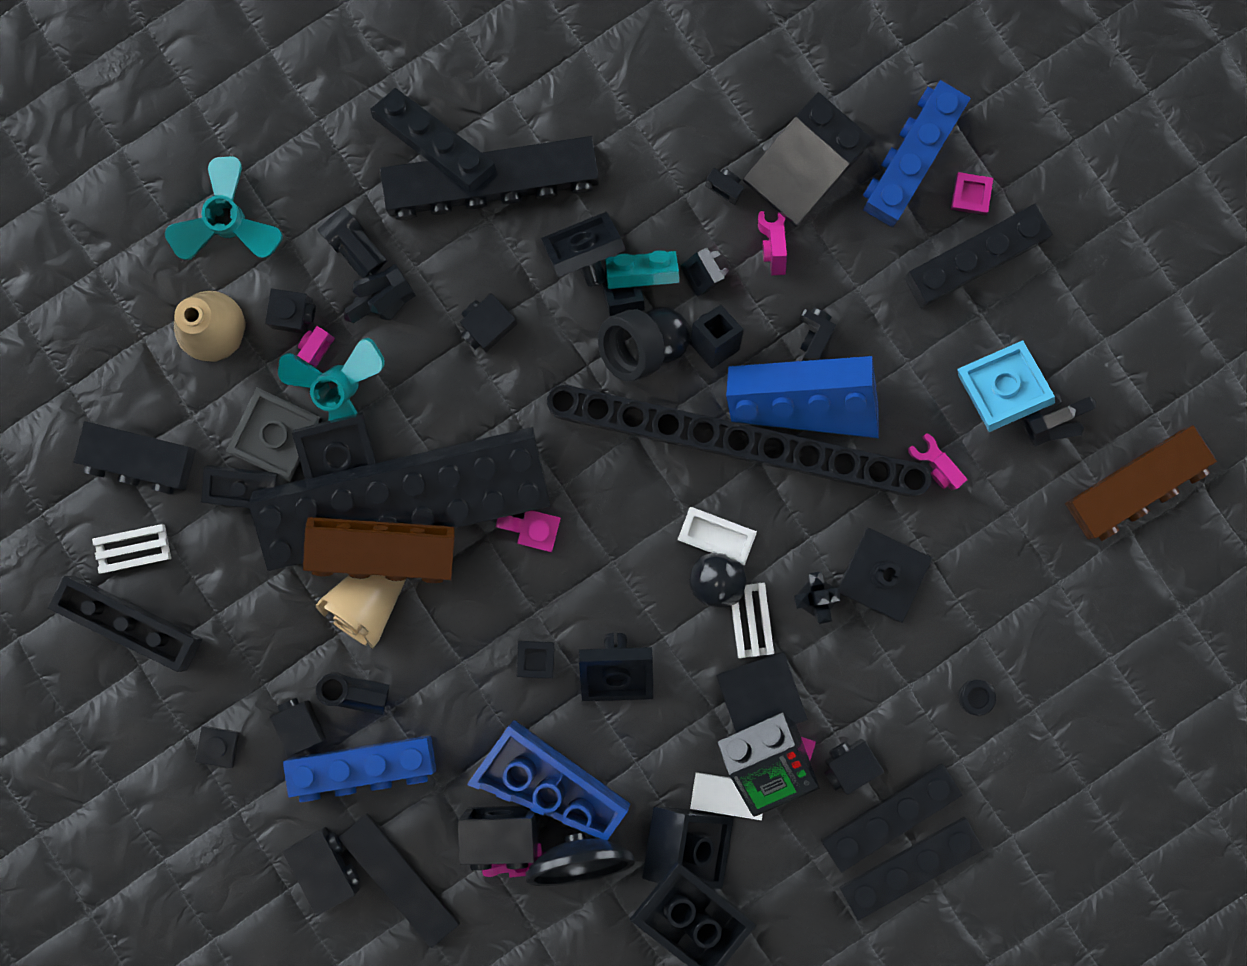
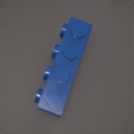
(920, 147)
(360, 766)

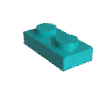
(642, 269)

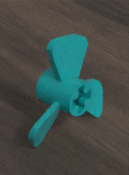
(192, 235)
(363, 363)

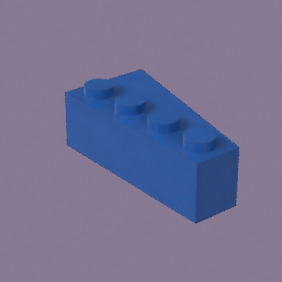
(807, 395)
(542, 779)

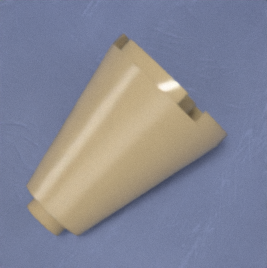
(209, 326)
(361, 606)

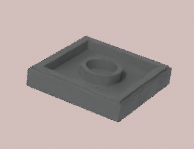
(266, 434)

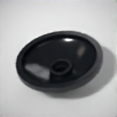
(578, 862)

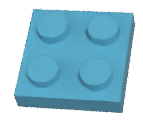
(1006, 386)

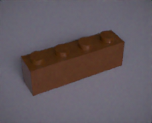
(1140, 483)
(378, 549)

